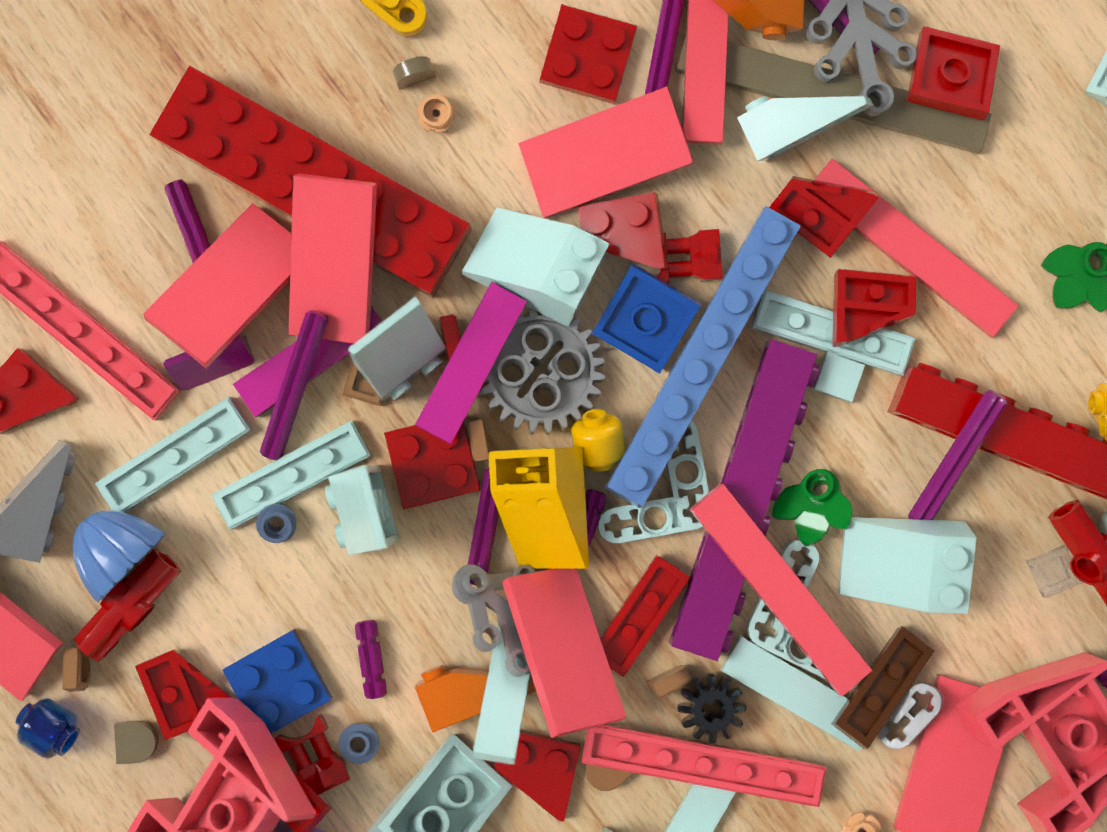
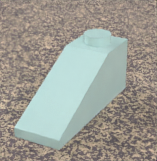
(786, 122)

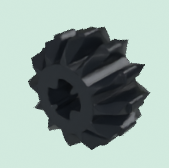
(714, 721)

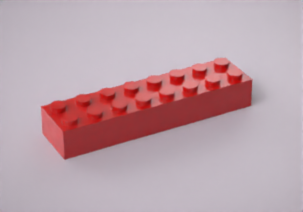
(264, 153)

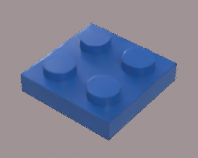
(646, 318)
(278, 682)

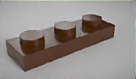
(883, 687)

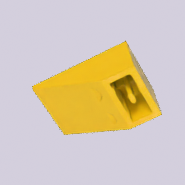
(542, 505)

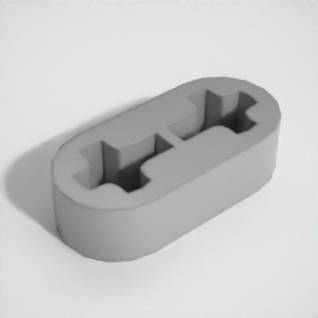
(919, 722)

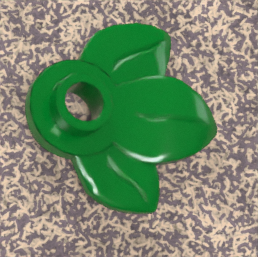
(1075, 276)
(814, 512)

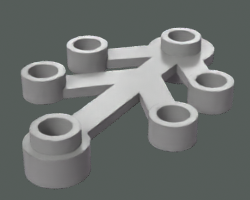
(861, 33)
(485, 596)

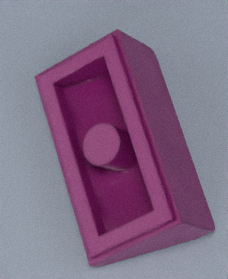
(190, 373)

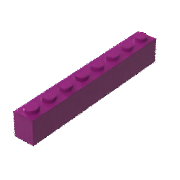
(753, 480)

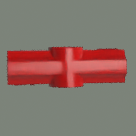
(1084, 543)
(127, 605)

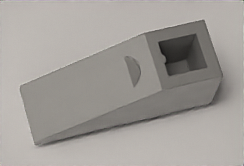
(31, 505)

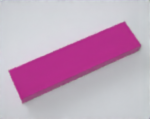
(470, 363)
(262, 385)

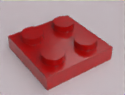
(588, 54)
(953, 73)
(429, 467)

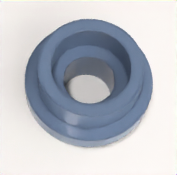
(276, 534)
(365, 732)

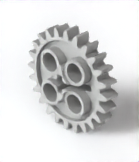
(568, 390)

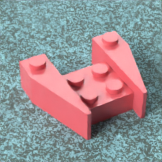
(1066, 726)
(243, 786)

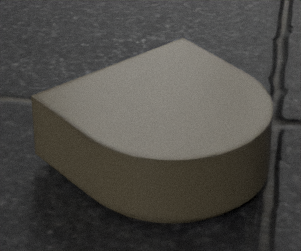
(413, 71)
(134, 741)

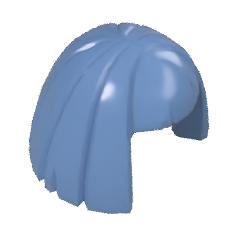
(108, 546)

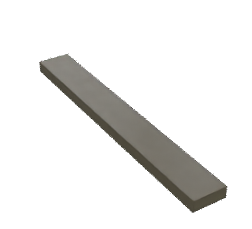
(789, 78)

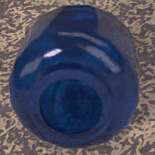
(47, 728)

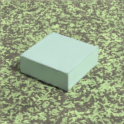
(838, 377)

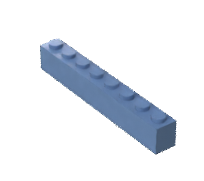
(702, 357)

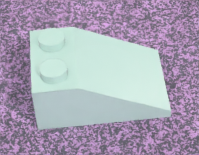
(537, 261)
(398, 351)
(362, 510)
(909, 563)
(446, 794)

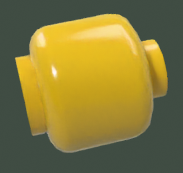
(601, 439)

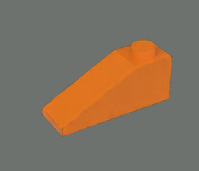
(767, 17)
(453, 694)

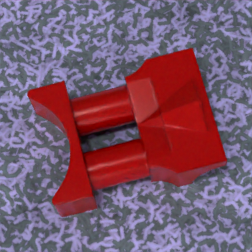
(703, 253)
(323, 773)

